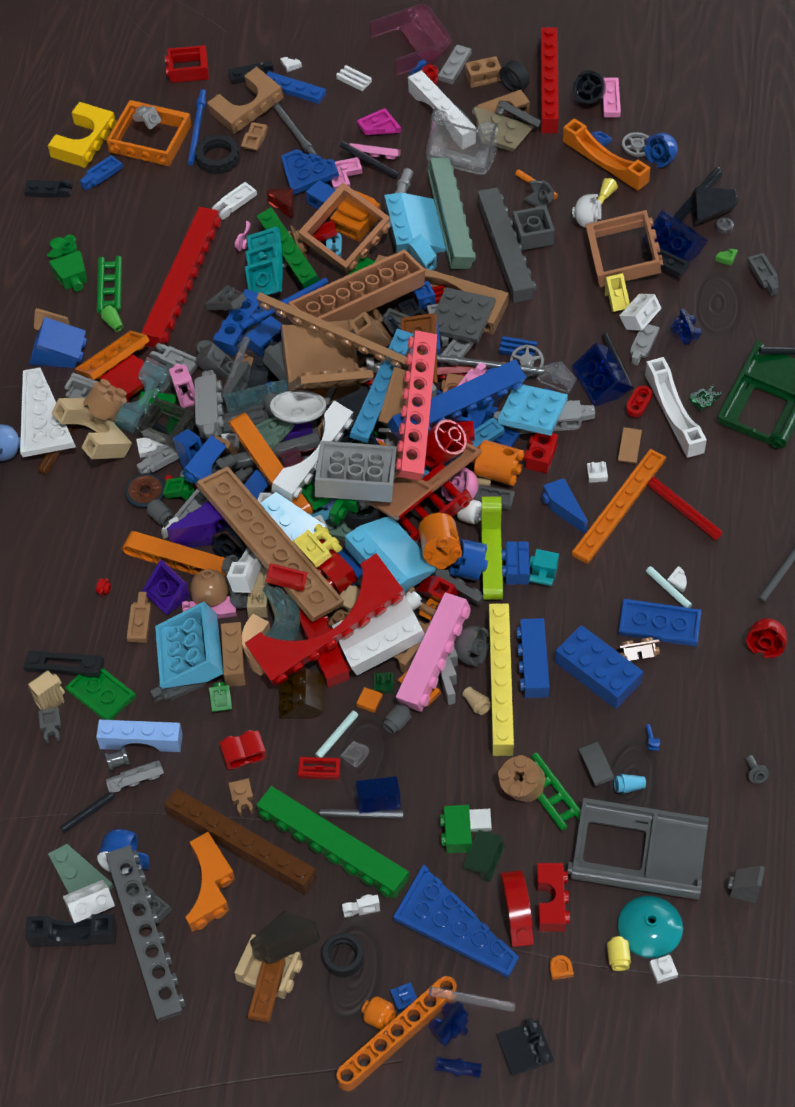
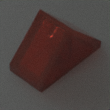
(282, 200)

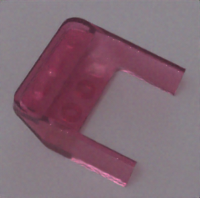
(421, 29)

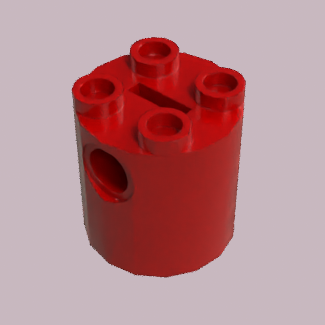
(444, 443)

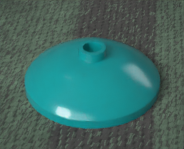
(647, 938)

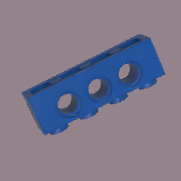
(230, 332)

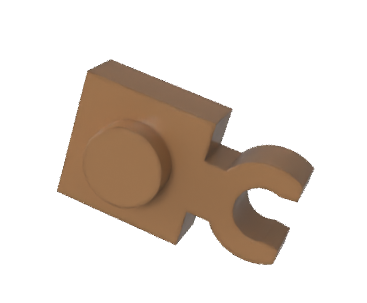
(242, 794)

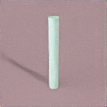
(668, 587)
(336, 734)

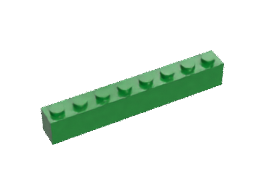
(333, 843)

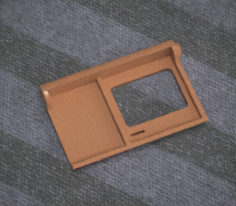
(410, 492)

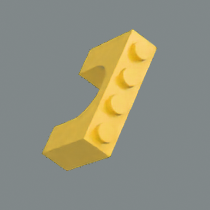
(81, 151)

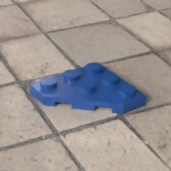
(306, 170)

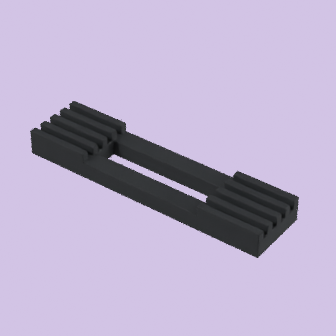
(89, 665)

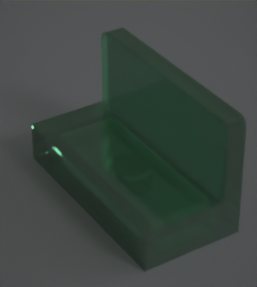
(485, 854)

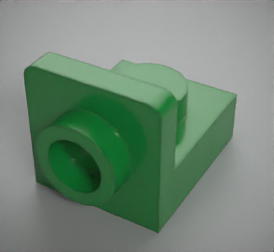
(178, 487)
(340, 509)
(220, 697)

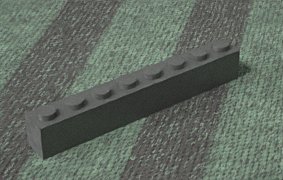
(506, 245)

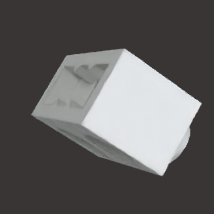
(640, 312)
(88, 901)

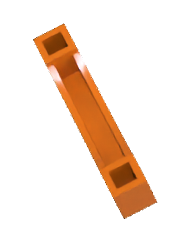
(579, 138)

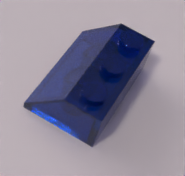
(677, 237)
(601, 375)

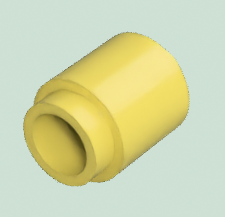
(618, 953)

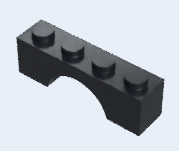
(52, 932)

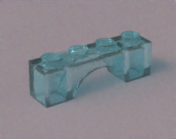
(150, 375)

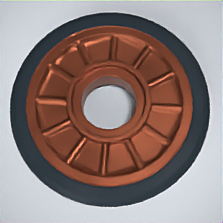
(148, 480)

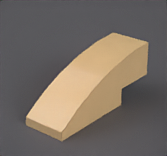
(257, 600)

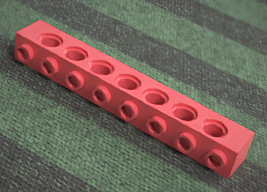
(426, 343)

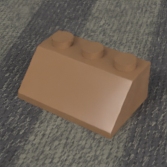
(393, 399)

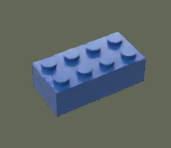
(598, 666)

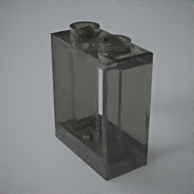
(155, 409)

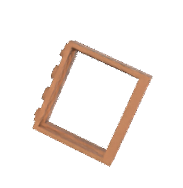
(325, 211)
(621, 224)

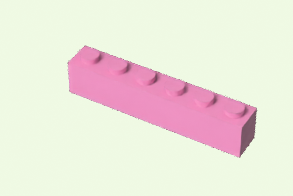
(433, 652)

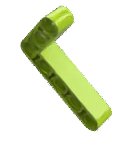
(491, 536)

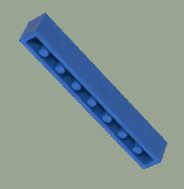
(469, 395)

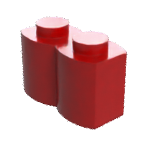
(242, 749)

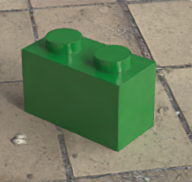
(457, 829)

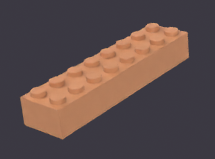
(363, 289)

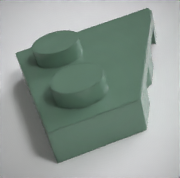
(274, 430)

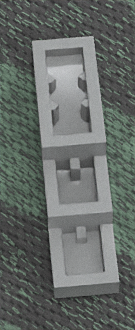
(449, 677)

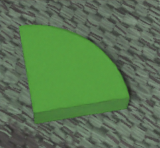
(726, 257)

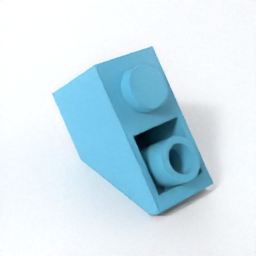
(423, 253)

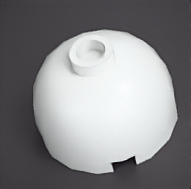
(587, 209)

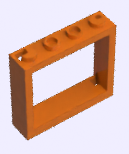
(168, 117)

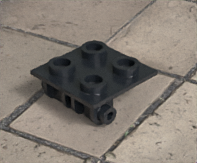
(525, 1047)

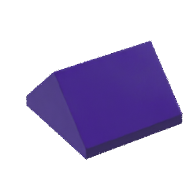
(166, 588)

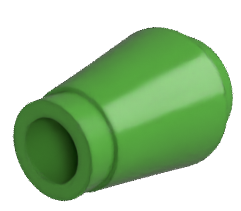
(112, 318)

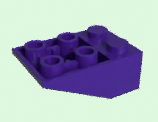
(197, 527)

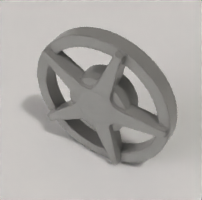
(636, 144)
(527, 359)

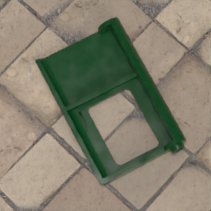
(772, 375)

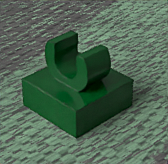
(384, 683)

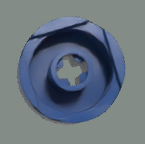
(471, 561)

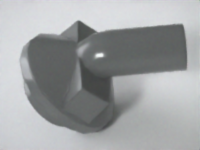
(756, 771)

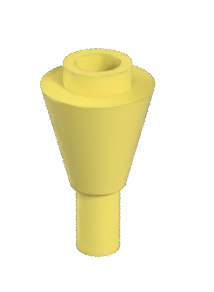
(608, 187)

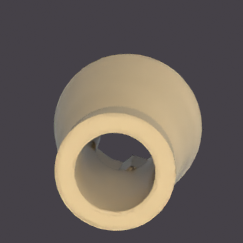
(478, 701)

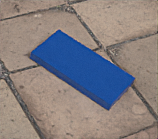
(660, 622)

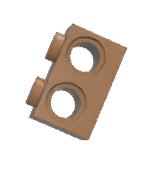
(482, 71)

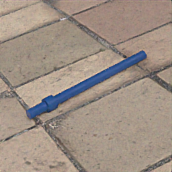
(200, 104)
(257, 317)

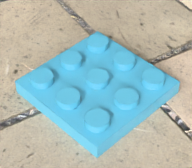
(533, 409)

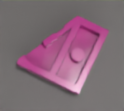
(378, 123)

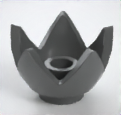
(542, 193)

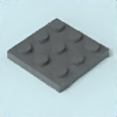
(463, 314)

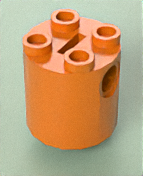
(498, 462)
(439, 540)

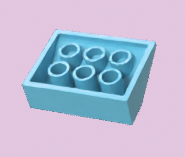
(411, 217)
(394, 548)
(189, 647)

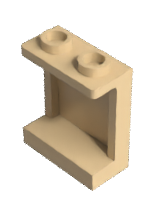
(249, 968)

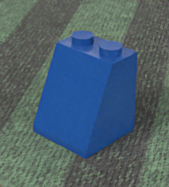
(58, 345)

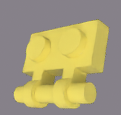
(313, 548)

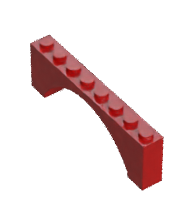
(283, 657)

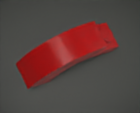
(518, 908)

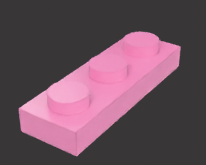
(611, 99)
(375, 151)

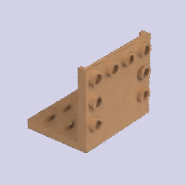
(318, 361)

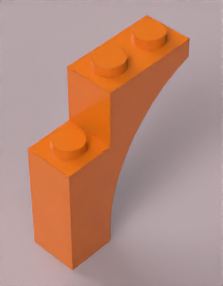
(215, 875)

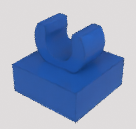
(403, 996)

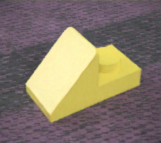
(617, 292)

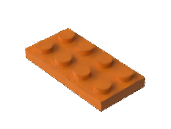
(112, 354)

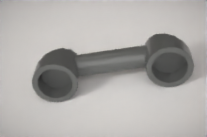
(239, 600)

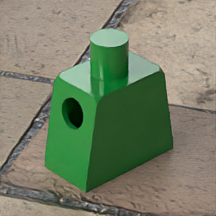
(69, 271)

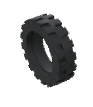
(217, 166)

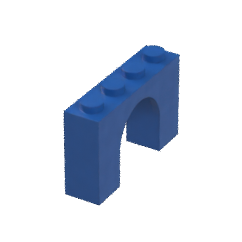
(202, 463)

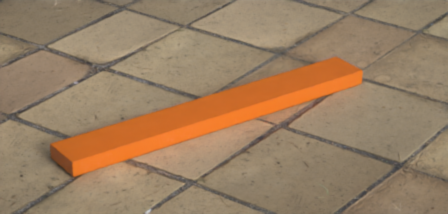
(618, 506)

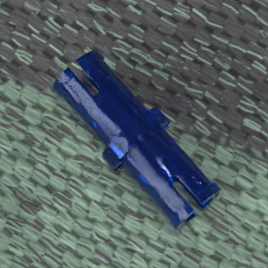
(458, 1067)

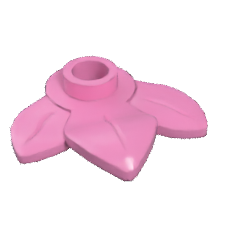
(241, 241)

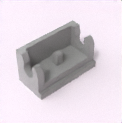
(78, 386)

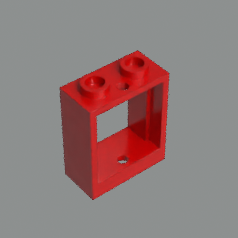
(187, 54)

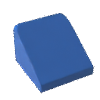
(602, 138)

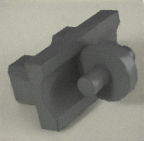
(229, 461)

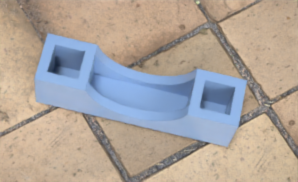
(161, 735)

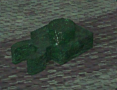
(703, 399)

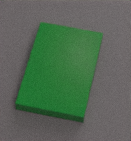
(101, 694)

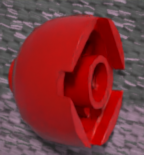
(767, 637)

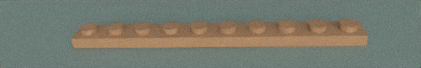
(331, 331)

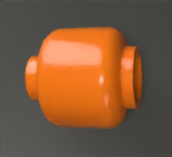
(378, 1012)

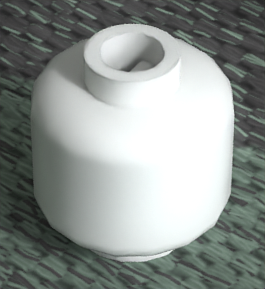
(471, 513)

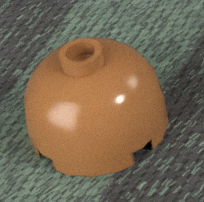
(209, 587)

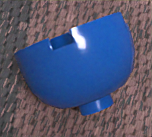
(661, 149)

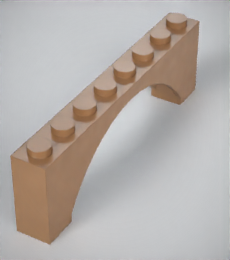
(436, 279)

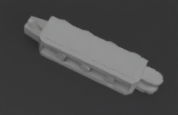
(208, 405)
(570, 418)

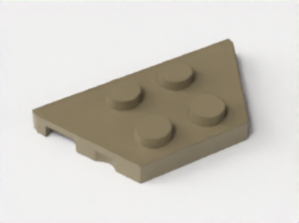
(509, 132)

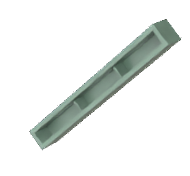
(450, 213)

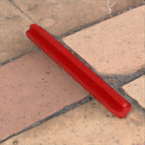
(685, 508)

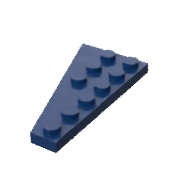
(448, 921)

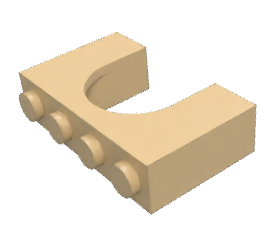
(109, 439)

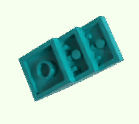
(264, 262)

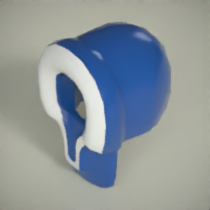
(118, 839)

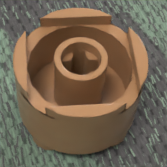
(105, 400)
(511, 775)

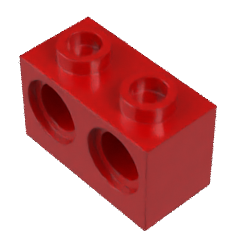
(541, 452)

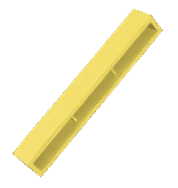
(501, 680)

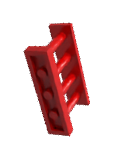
(461, 501)

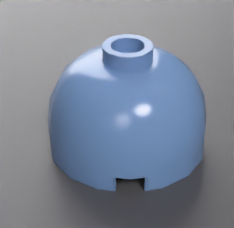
(8, 442)

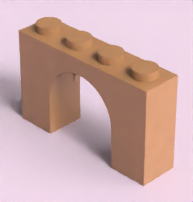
(237, 117)

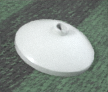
(298, 406)

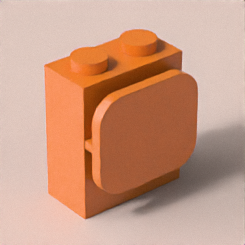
(354, 220)

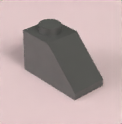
(746, 883)

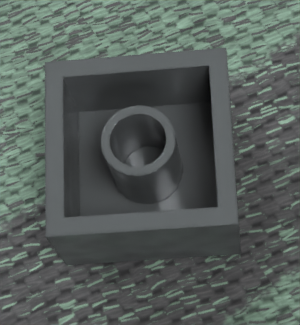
(533, 227)

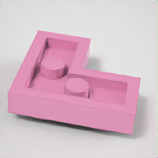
(346, 168)

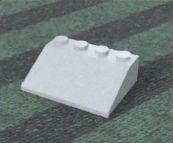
(382, 637)

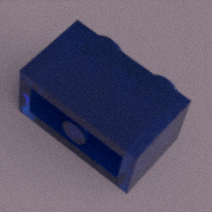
(378, 794)

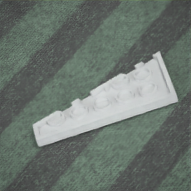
(39, 427)

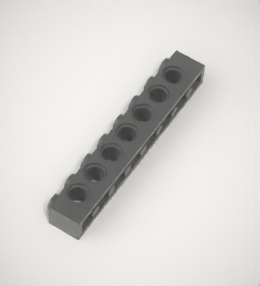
(127, 858)

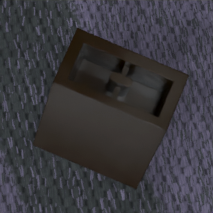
(302, 696)

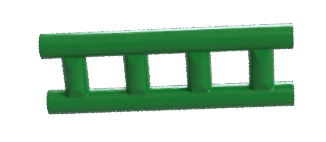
(117, 277)
(561, 794)

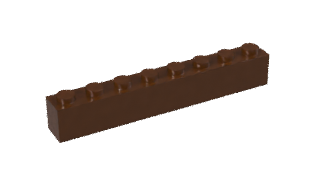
(241, 842)

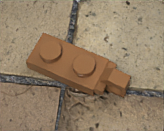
(139, 619)

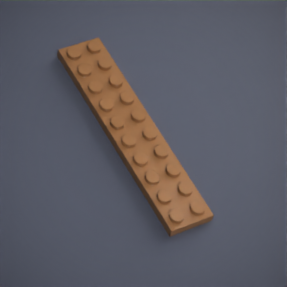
(268, 540)

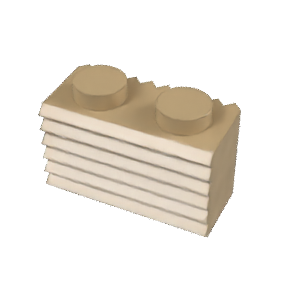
(47, 691)

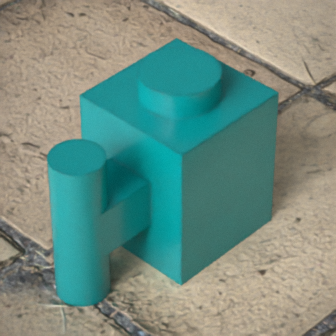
(544, 567)

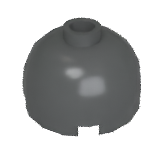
(472, 645)

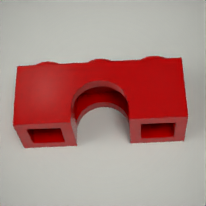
(552, 915)

